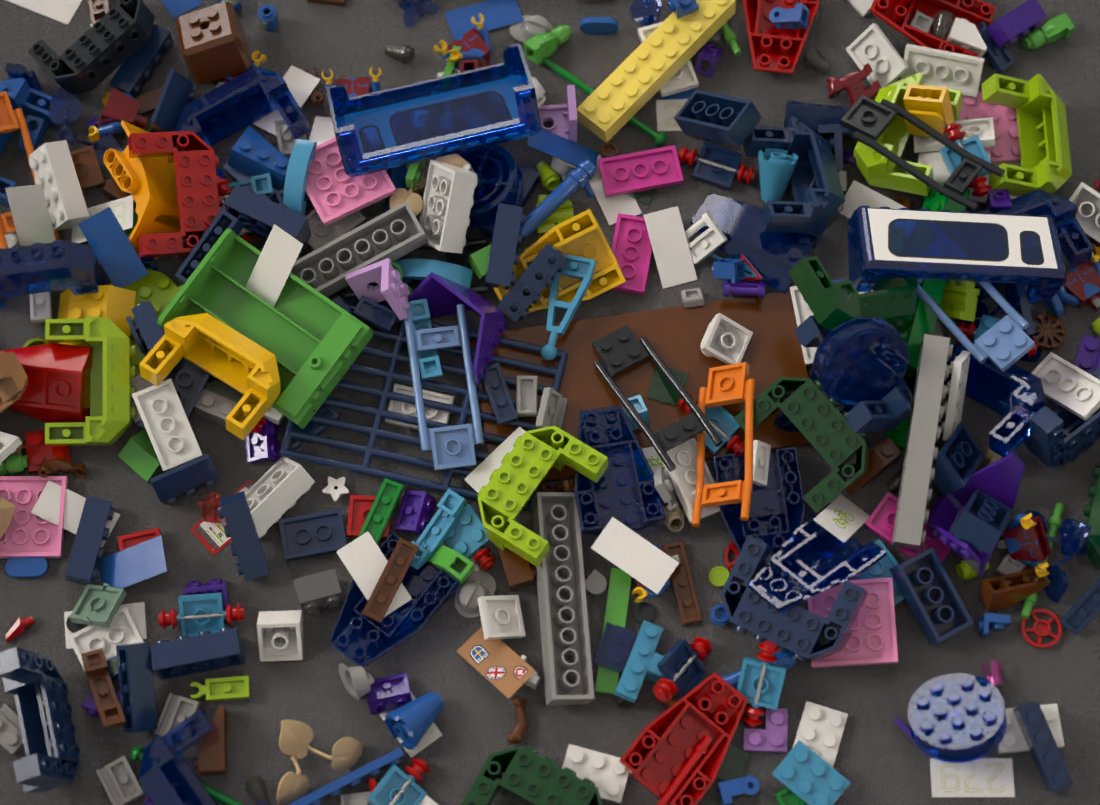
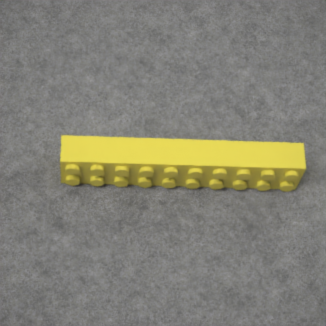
(651, 67)

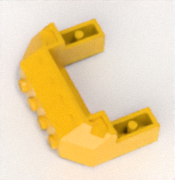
(224, 355)

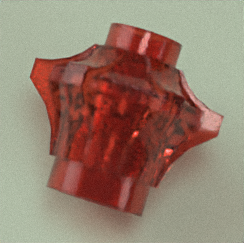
(209, 507)

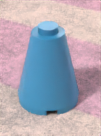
(775, 172)

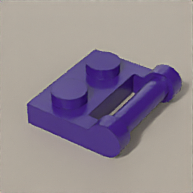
(743, 287)

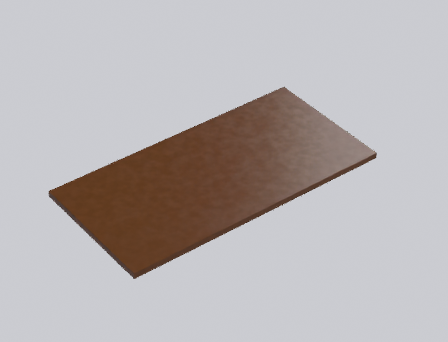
(677, 340)

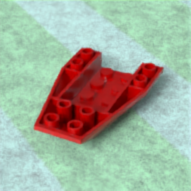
(900, 14)
(772, 47)
(54, 382)
(671, 740)

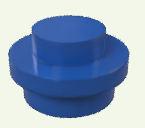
(719, 615)

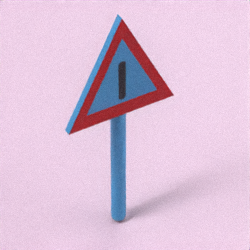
(750, 272)

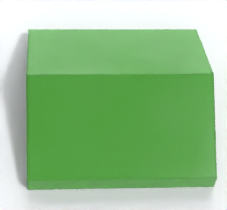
(141, 456)

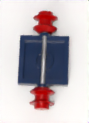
(716, 165)
(681, 668)

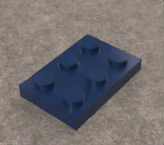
(312, 534)

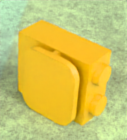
(929, 105)

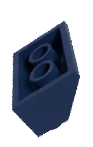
(174, 96)
(957, 460)
(184, 479)

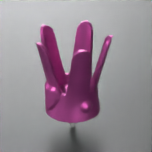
(996, 678)

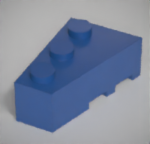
(257, 156)

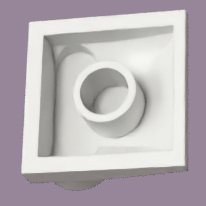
(725, 340)

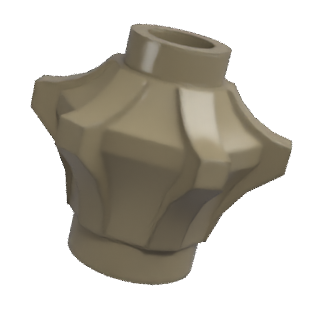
(673, 518)

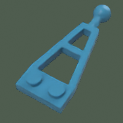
(577, 268)

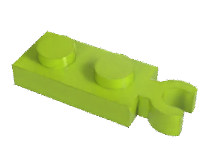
(223, 689)

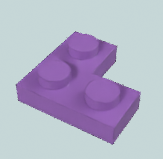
(772, 738)

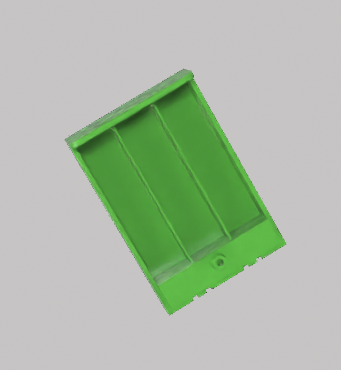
(304, 330)

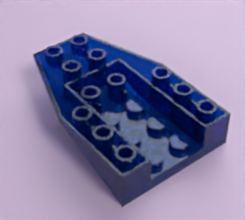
(773, 508)
(367, 640)

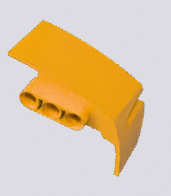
(151, 185)

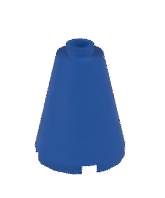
(414, 719)

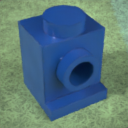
(729, 269)

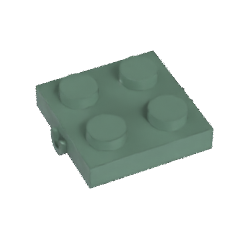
(98, 605)

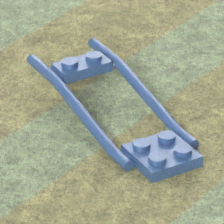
(1001, 343)
(450, 445)

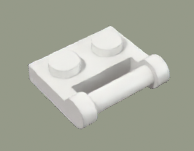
(707, 241)

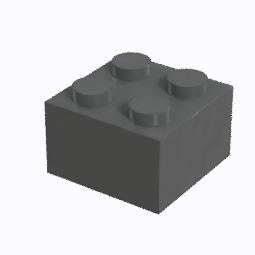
(319, 592)

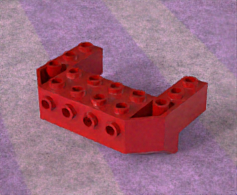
(195, 187)

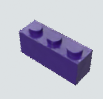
(1017, 23)

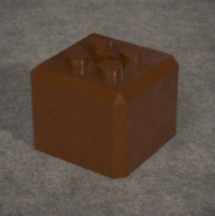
(213, 43)

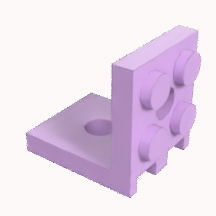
(562, 116)
(389, 286)

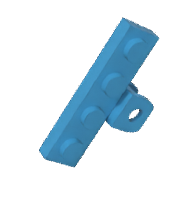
(641, 662)

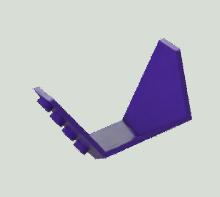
(442, 300)
(999, 481)

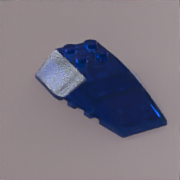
(769, 252)
(811, 565)

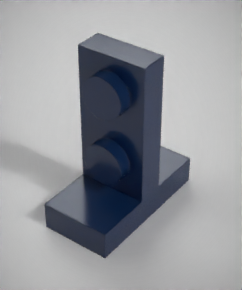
(835, 142)

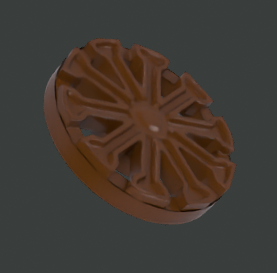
(1048, 332)

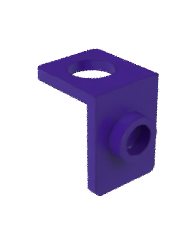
(710, 53)
(998, 199)

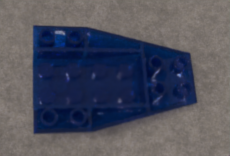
(627, 484)

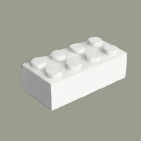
(61, 187)

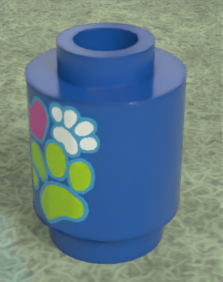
(268, 18)

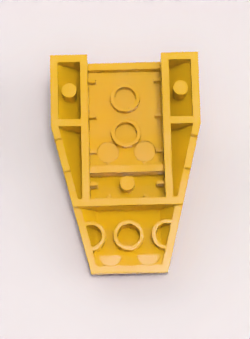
(576, 237)
(108, 303)

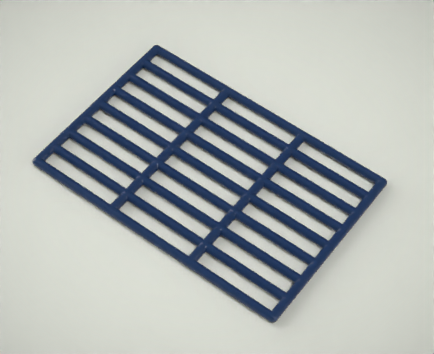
(386, 394)

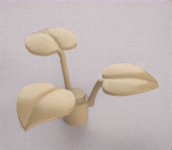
(414, 199)
(294, 741)

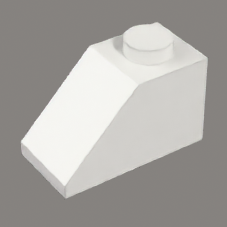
(966, 36)

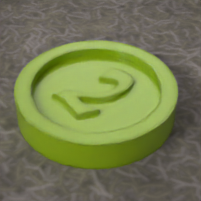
(718, 576)

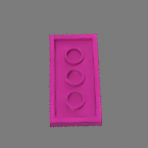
(640, 171)
(633, 252)
(882, 524)

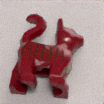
(853, 85)

